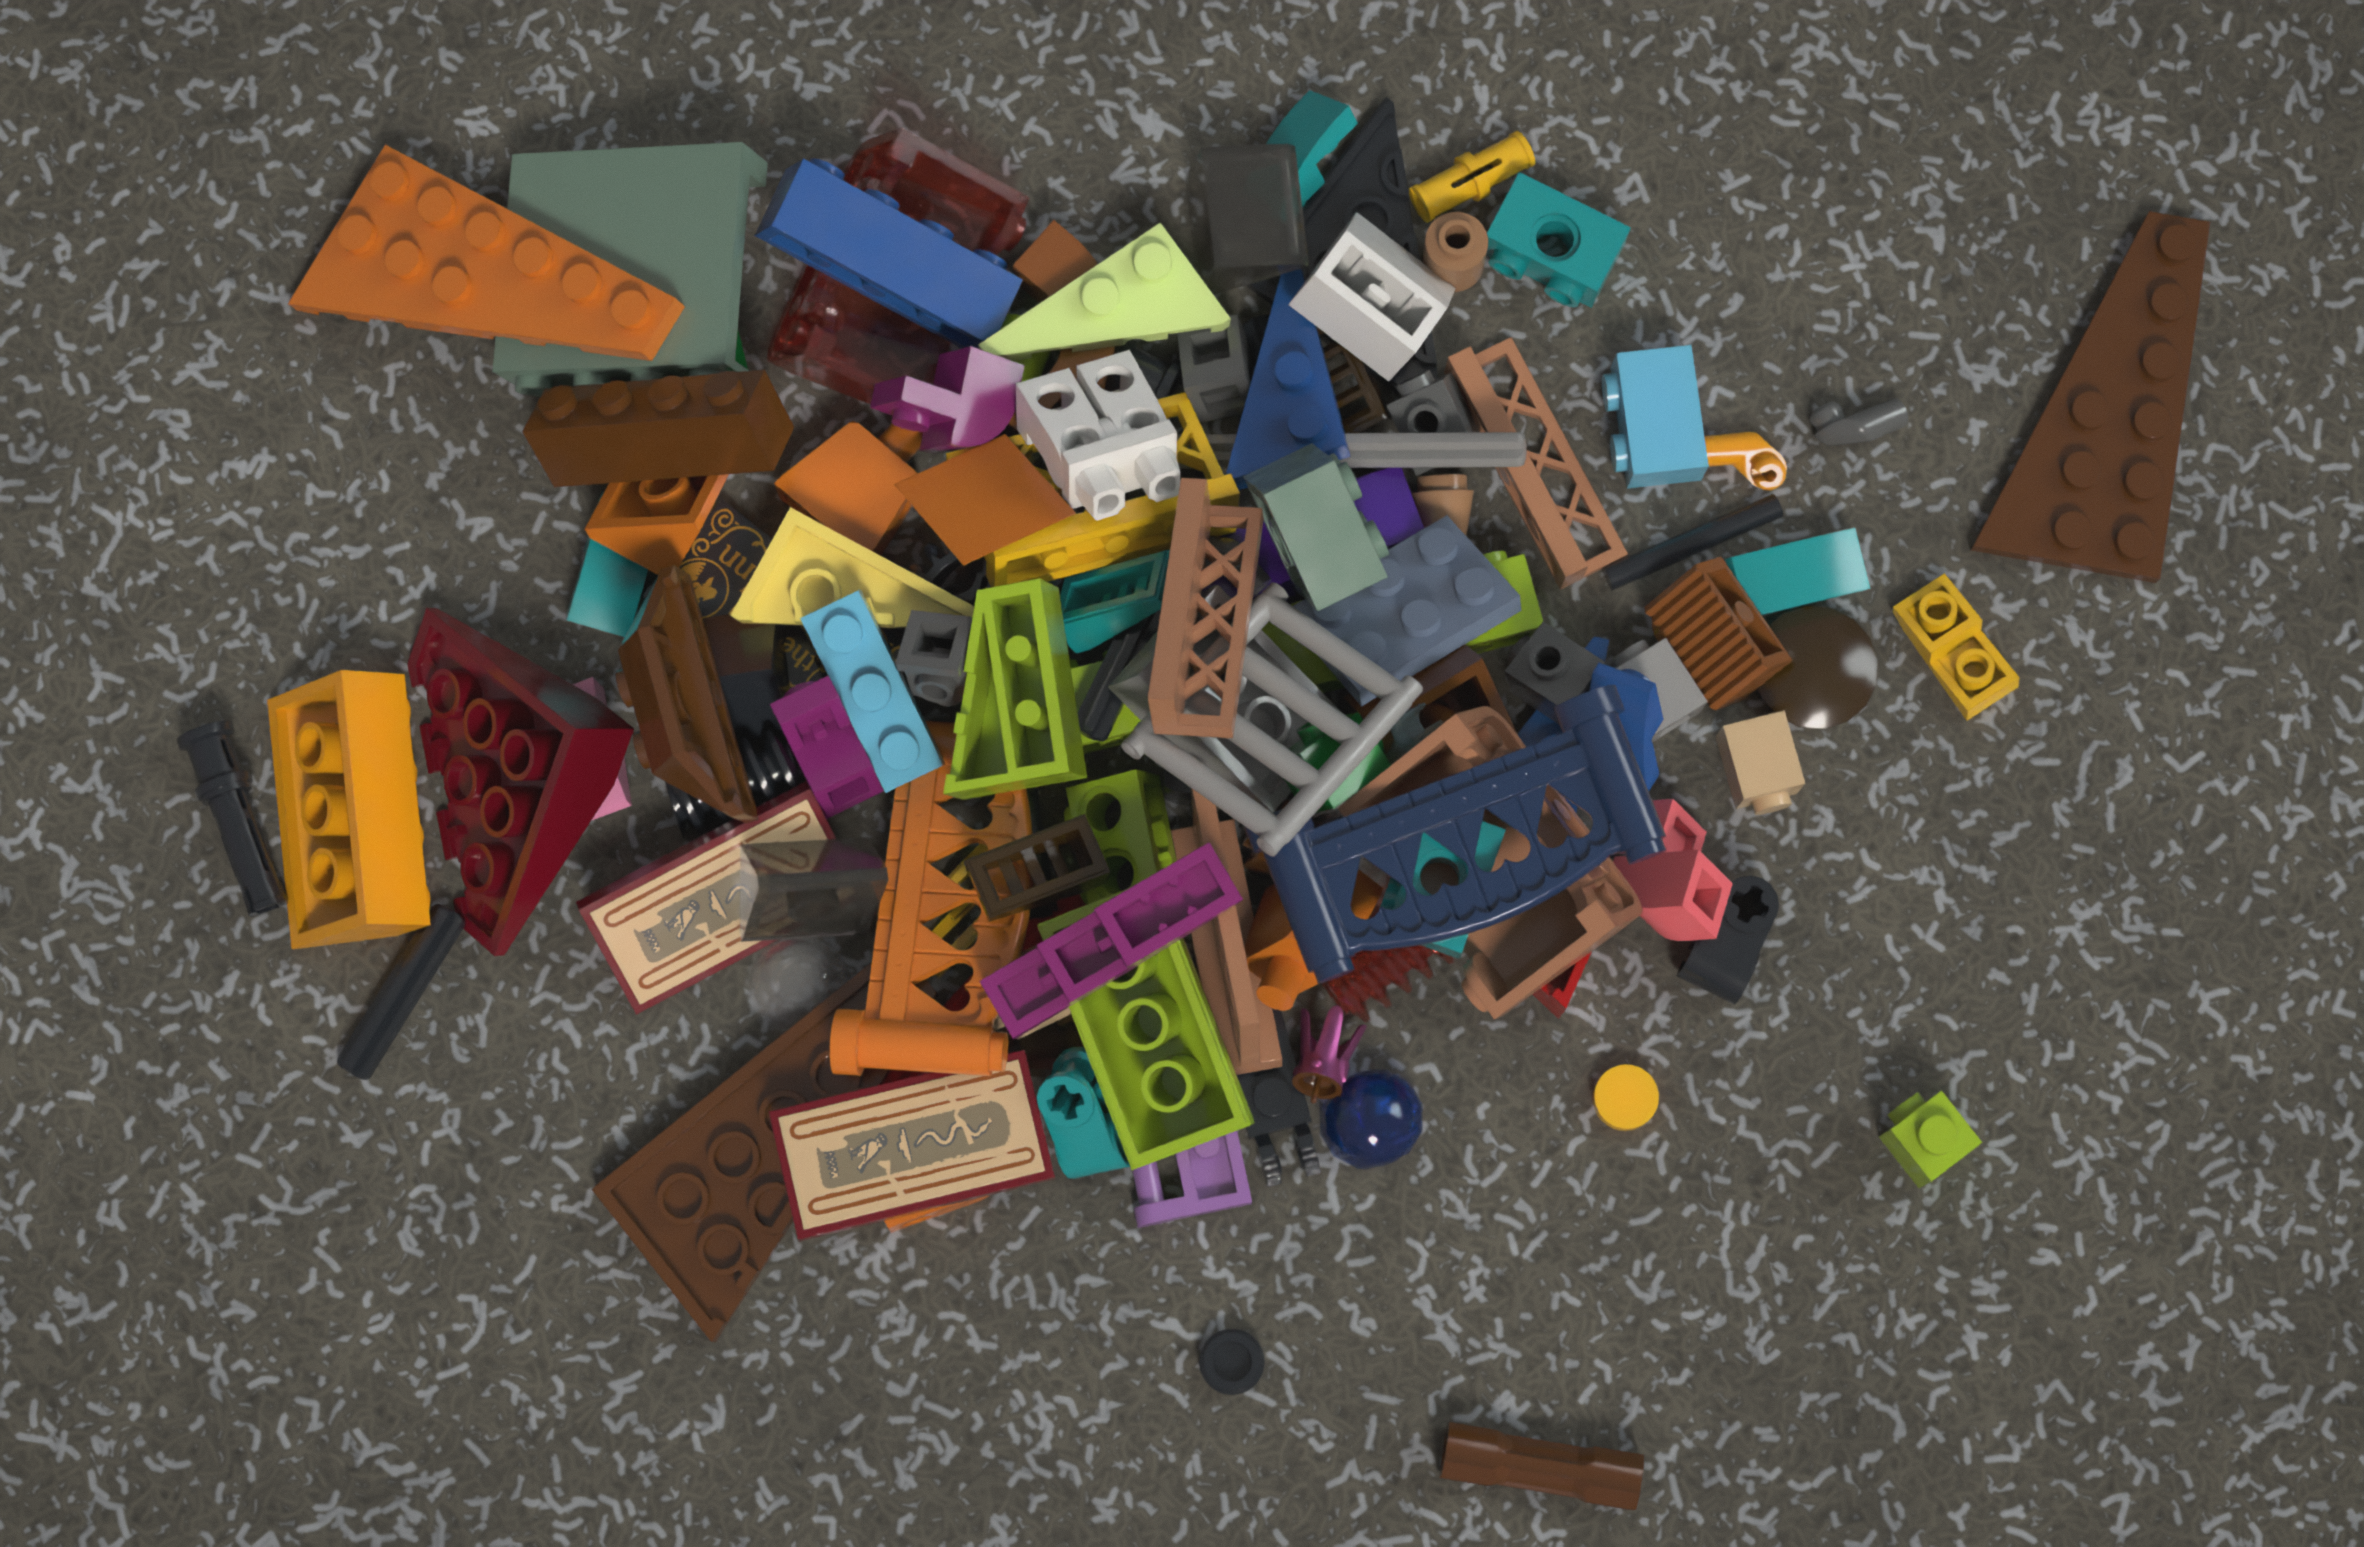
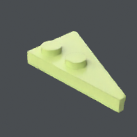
(1131, 295)

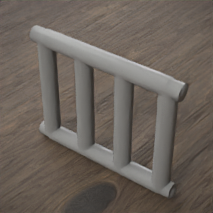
(1313, 784)

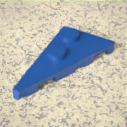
(1289, 392)

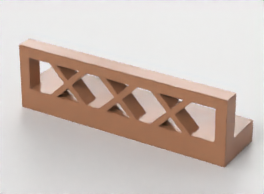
(1524, 482)
(1180, 608)

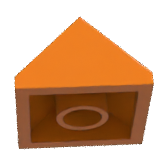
(654, 518)

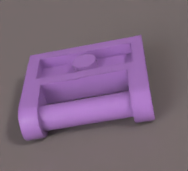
(1210, 1179)

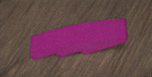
(1111, 940)

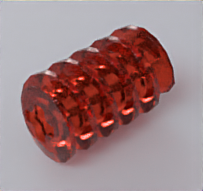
(1375, 972)

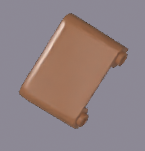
(1538, 945)

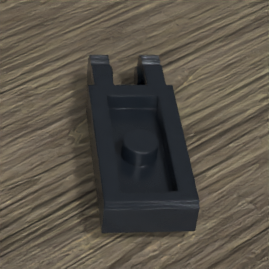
(1276, 1108)

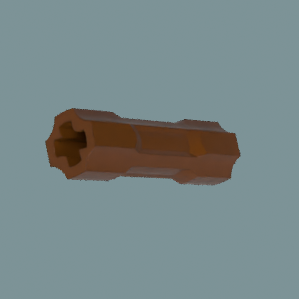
(1542, 1466)

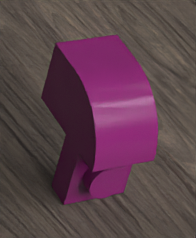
(963, 407)
(826, 746)

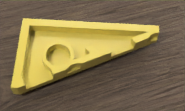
(817, 566)

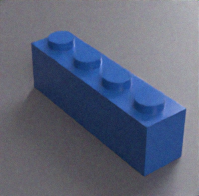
(887, 254)

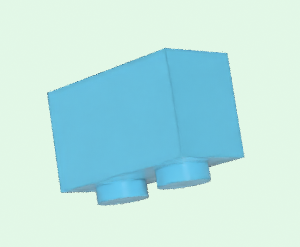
(1656, 417)

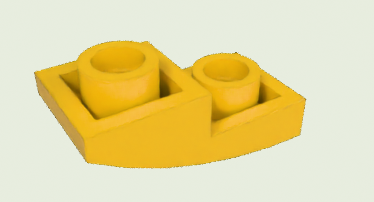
(1954, 646)

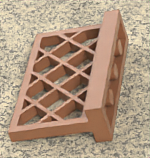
(1220, 954)

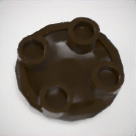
(1829, 669)

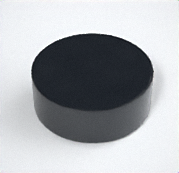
(1231, 1362)

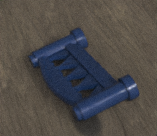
(1584, 764)

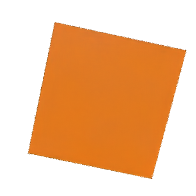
(984, 499)

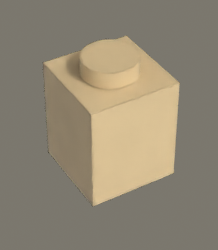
(1761, 762)

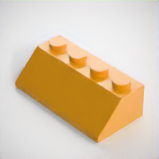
(348, 809)

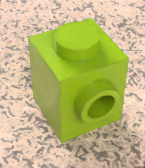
(1928, 1137)

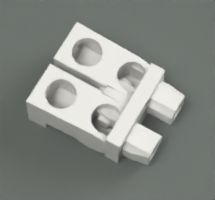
(1100, 438)

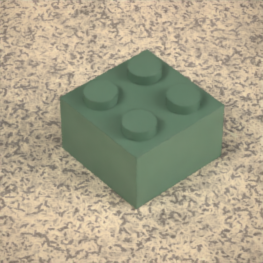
(1316, 525)

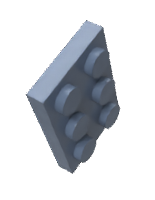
(1428, 606)

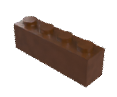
(659, 428)

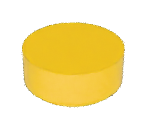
(1625, 1097)

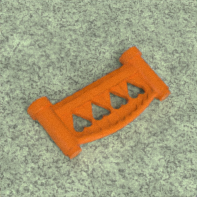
(901, 1022)

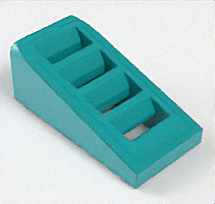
(1103, 601)

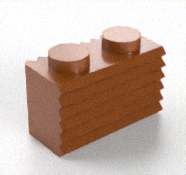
(1717, 633)

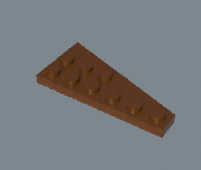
(2107, 445)
(710, 1187)

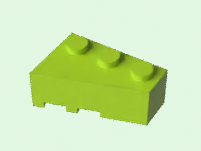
(1018, 696)

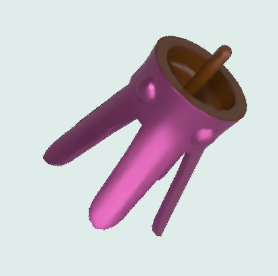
(1324, 1064)

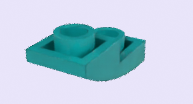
(1315, 130)
(1802, 571)
(606, 590)

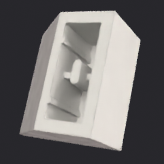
(1373, 297)

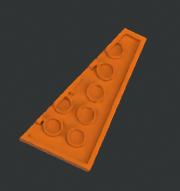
(462, 265)

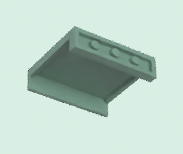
(660, 216)

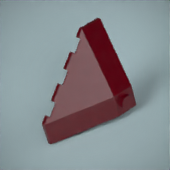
(520, 767)

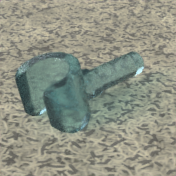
(1408, 733)

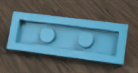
(873, 691)

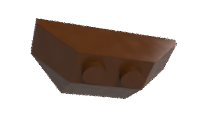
(680, 699)

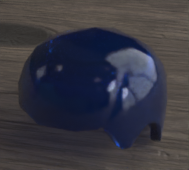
(1372, 1119)

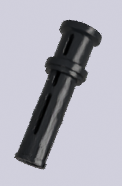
(226, 790)

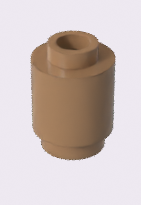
(1456, 249)

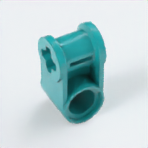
(1079, 1118)

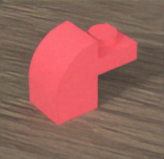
(1679, 888)

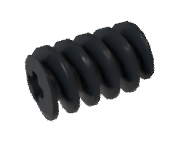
(767, 774)

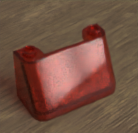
(849, 339)

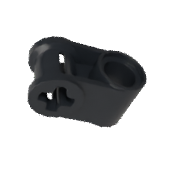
(1728, 962)

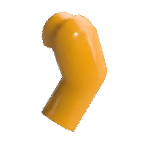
(1750, 456)

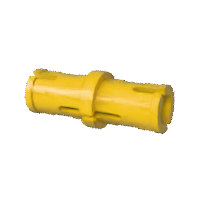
(1437, 194)

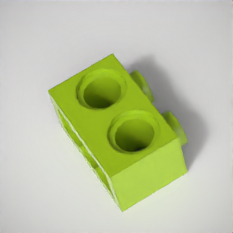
(1139, 836)

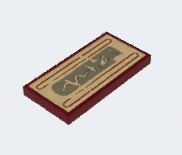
(683, 911)
(910, 1147)

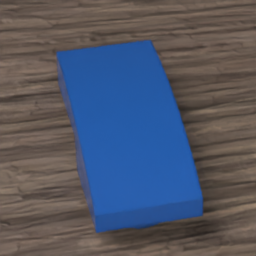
(1641, 713)

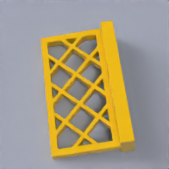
(1136, 531)

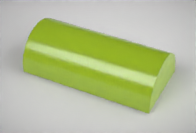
(1157, 1054)

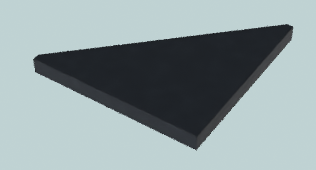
(1373, 183)

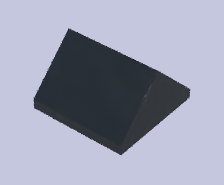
(750, 671)

